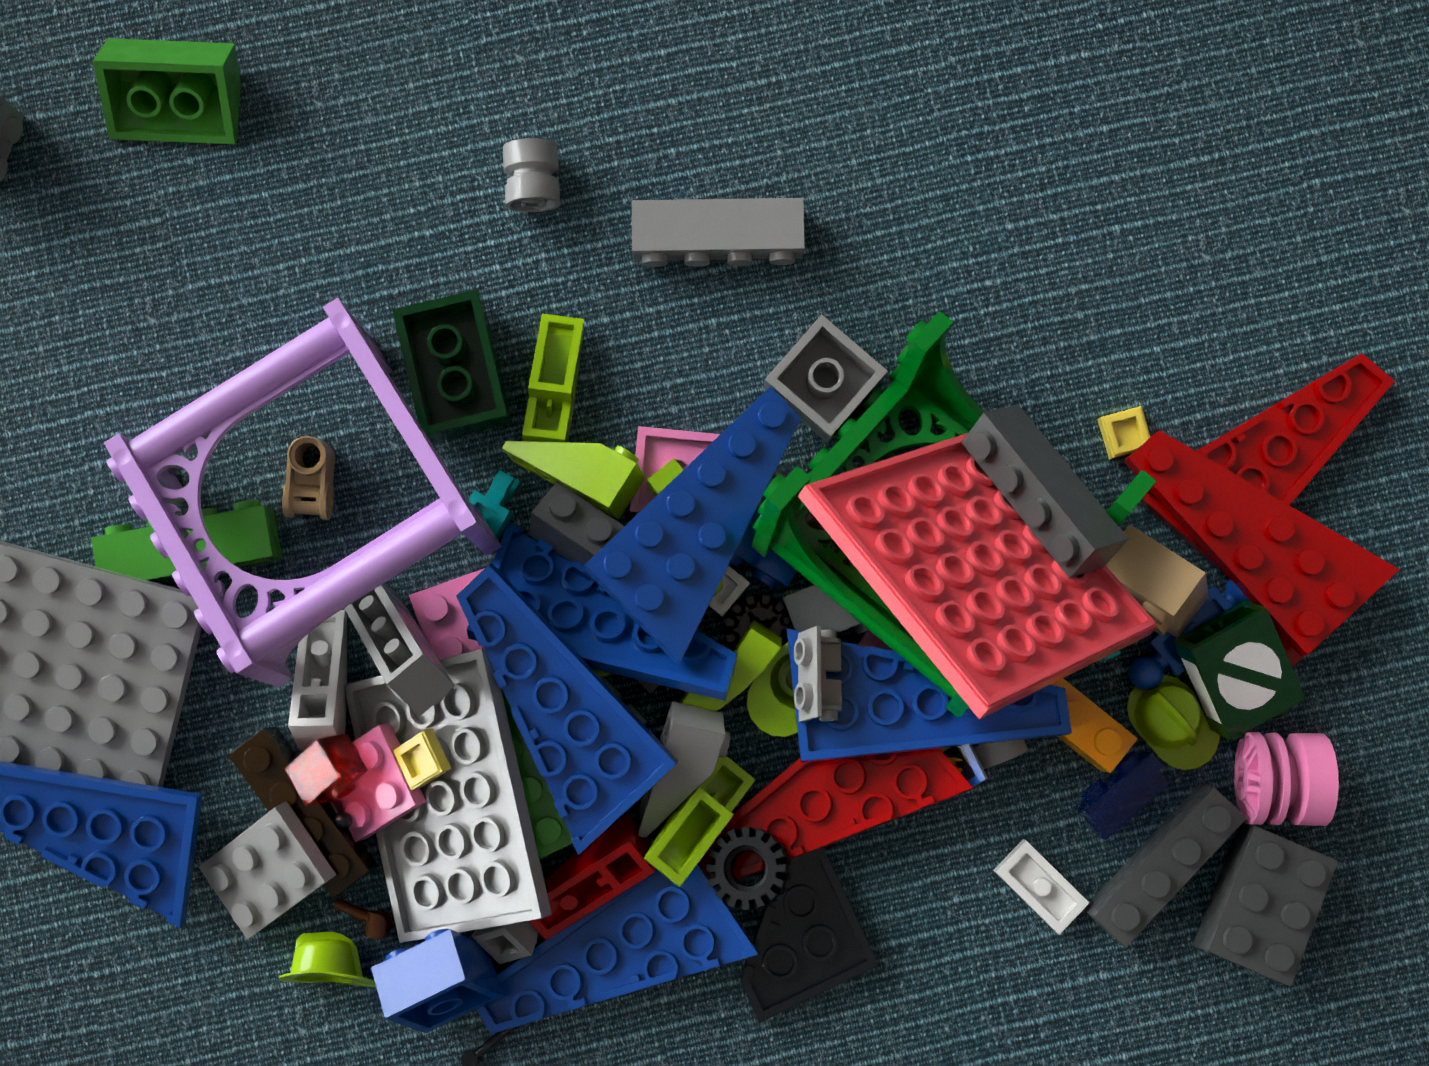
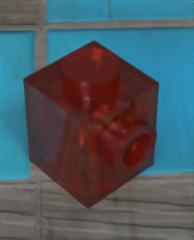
(326, 770)

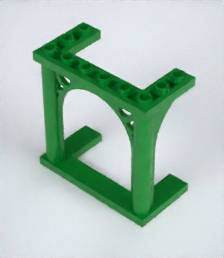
(932, 391)

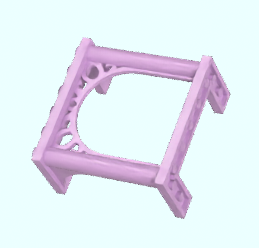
(263, 640)

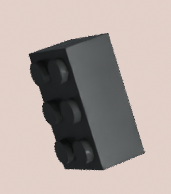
(1265, 903)

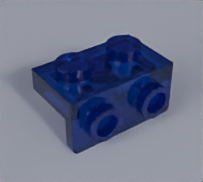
(1123, 794)

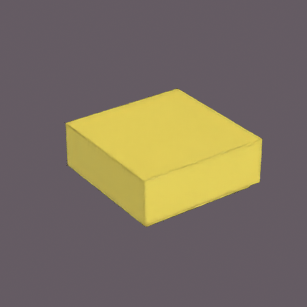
(1123, 432)
(422, 759)

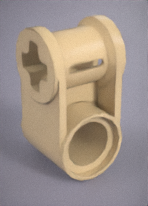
(309, 482)

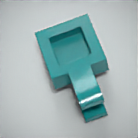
(492, 504)

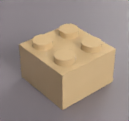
(1160, 581)

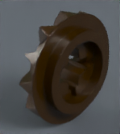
(763, 608)

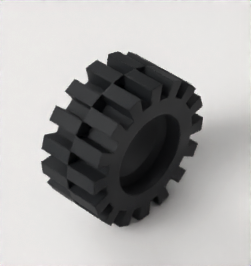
(722, 868)

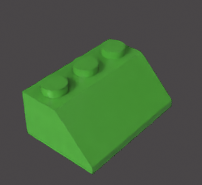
(169, 90)

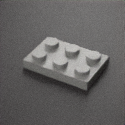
(267, 870)

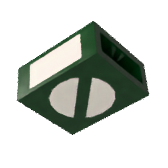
(1239, 670)

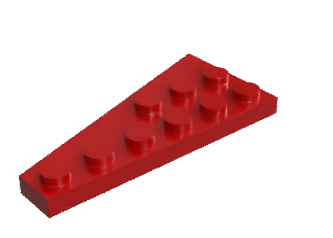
(1292, 438)
(1266, 547)
(840, 798)

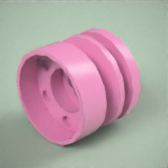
(1286, 779)

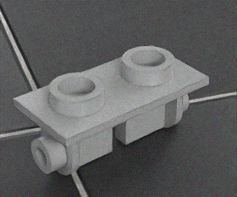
(815, 654)

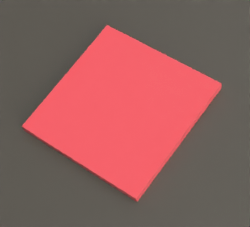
(972, 575)

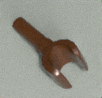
(377, 922)

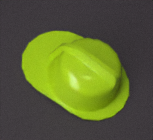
(772, 697)
(1173, 724)
(326, 959)

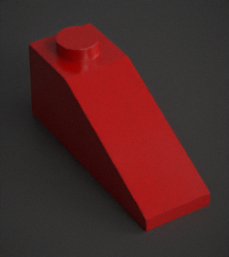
(595, 876)

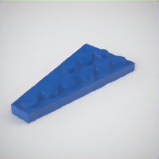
(682, 541)
(600, 627)
(900, 710)
(573, 724)
(107, 832)
(622, 947)

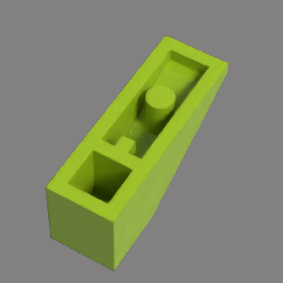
(588, 469)

